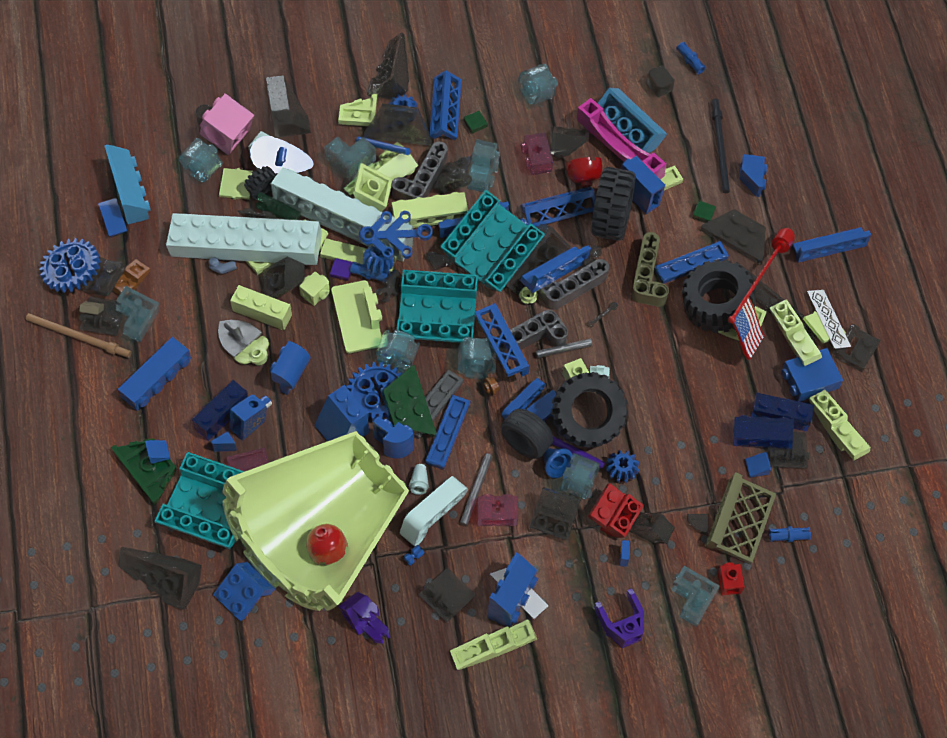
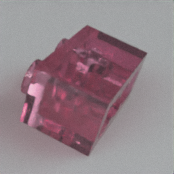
(537, 153)
(489, 516)

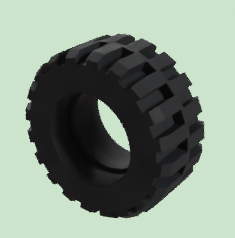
(613, 203)
(714, 276)
(615, 405)

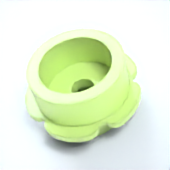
(523, 295)

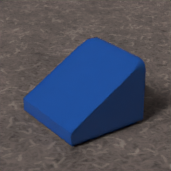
(224, 443)
(157, 450)
(758, 465)

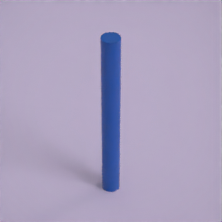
(389, 147)

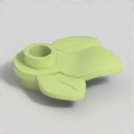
(255, 352)

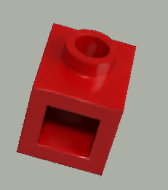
(730, 579)

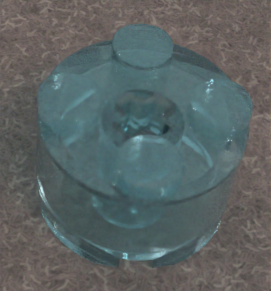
(537, 84)
(200, 160)
(397, 350)
(476, 358)
(580, 476)

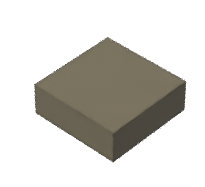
(91, 307)

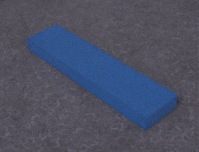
(684, 264)
(448, 432)

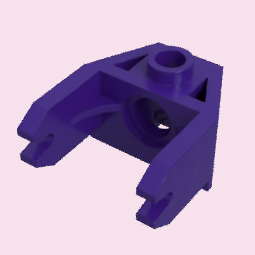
(361, 616)
(627, 630)

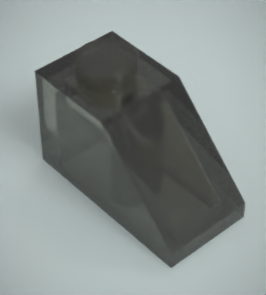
(652, 527)

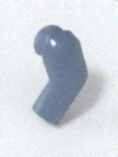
(221, 268)

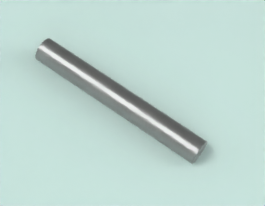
(564, 348)

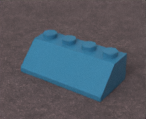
(631, 120)
(127, 184)

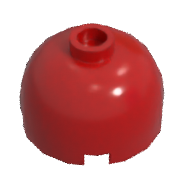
(584, 170)
(326, 544)

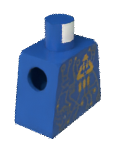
(248, 415)

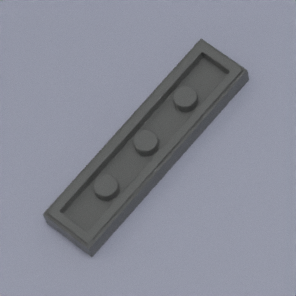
(442, 394)

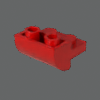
(615, 511)

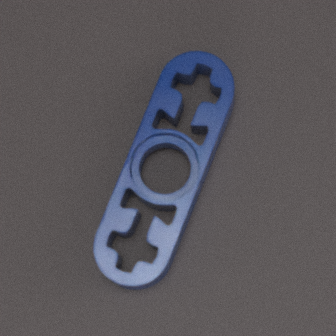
(525, 397)

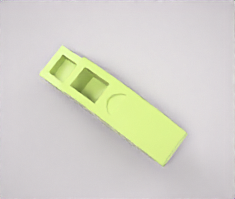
(795, 333)
(837, 426)

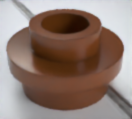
(491, 386)

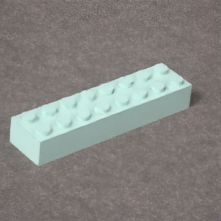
(331, 207)
(243, 238)

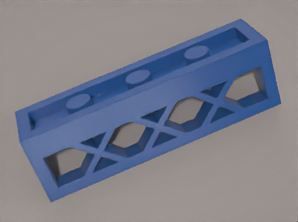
(441, 103)
(554, 201)
(830, 244)
(555, 268)
(506, 338)

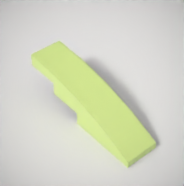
(493, 645)

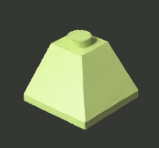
(372, 187)

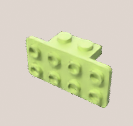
(357, 316)

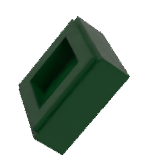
(475, 122)
(704, 211)

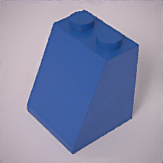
(342, 416)

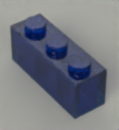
(780, 407)
(217, 411)
(763, 432)

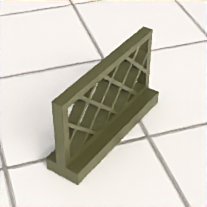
(724, 513)

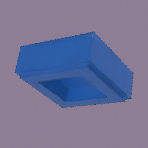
(624, 553)

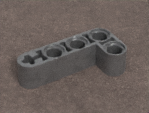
(425, 173)
(595, 274)
(542, 329)

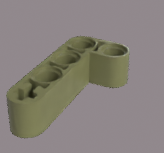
(647, 267)

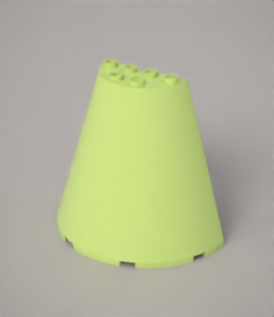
(287, 498)

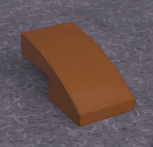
(132, 276)

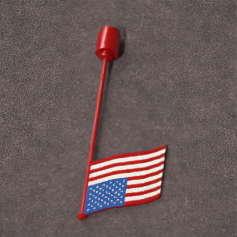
(745, 317)

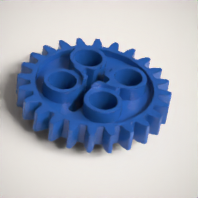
(56, 270)
(367, 395)

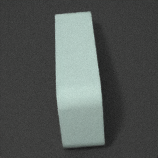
(432, 509)

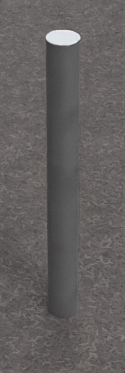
(476, 489)

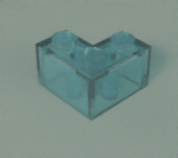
(347, 158)
(484, 164)
(140, 310)
(698, 591)

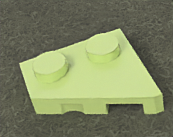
(358, 112)

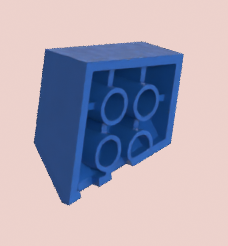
(512, 591)

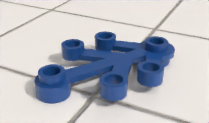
(392, 234)

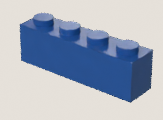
(155, 374)

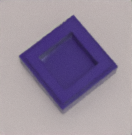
(341, 269)

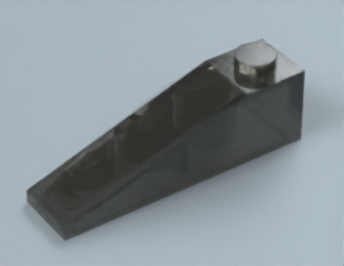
(392, 72)
(286, 111)
(548, 248)
(168, 576)

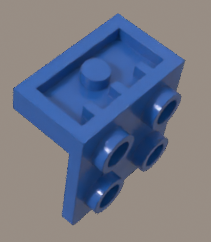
(242, 589)

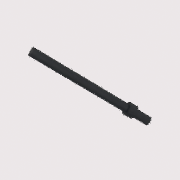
(717, 117)

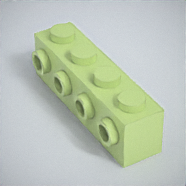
(432, 209)

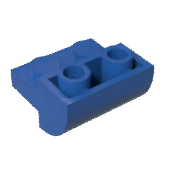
(289, 366)
(397, 440)

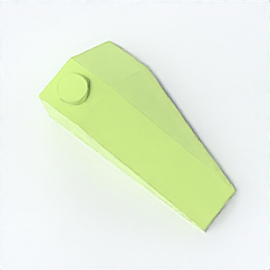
(390, 165)

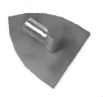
(237, 335)

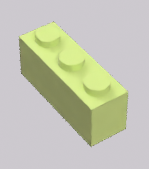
(261, 307)

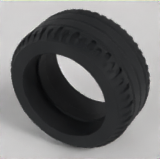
(527, 433)

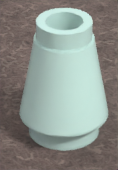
(419, 480)

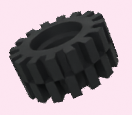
(260, 181)

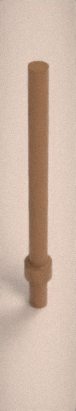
(110, 347)

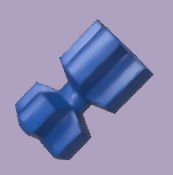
(416, 552)

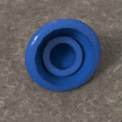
(556, 461)

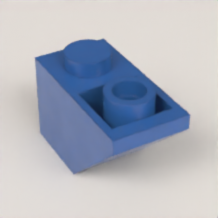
(752, 172)

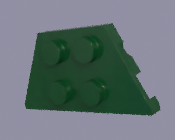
(408, 404)
(150, 477)

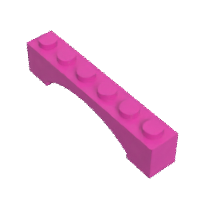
(595, 121)

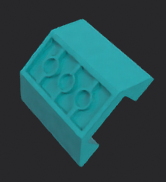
(491, 242)
(438, 305)
(198, 501)

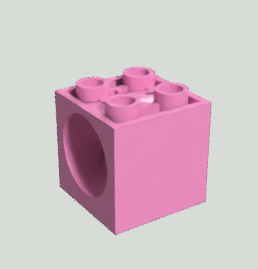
(226, 123)

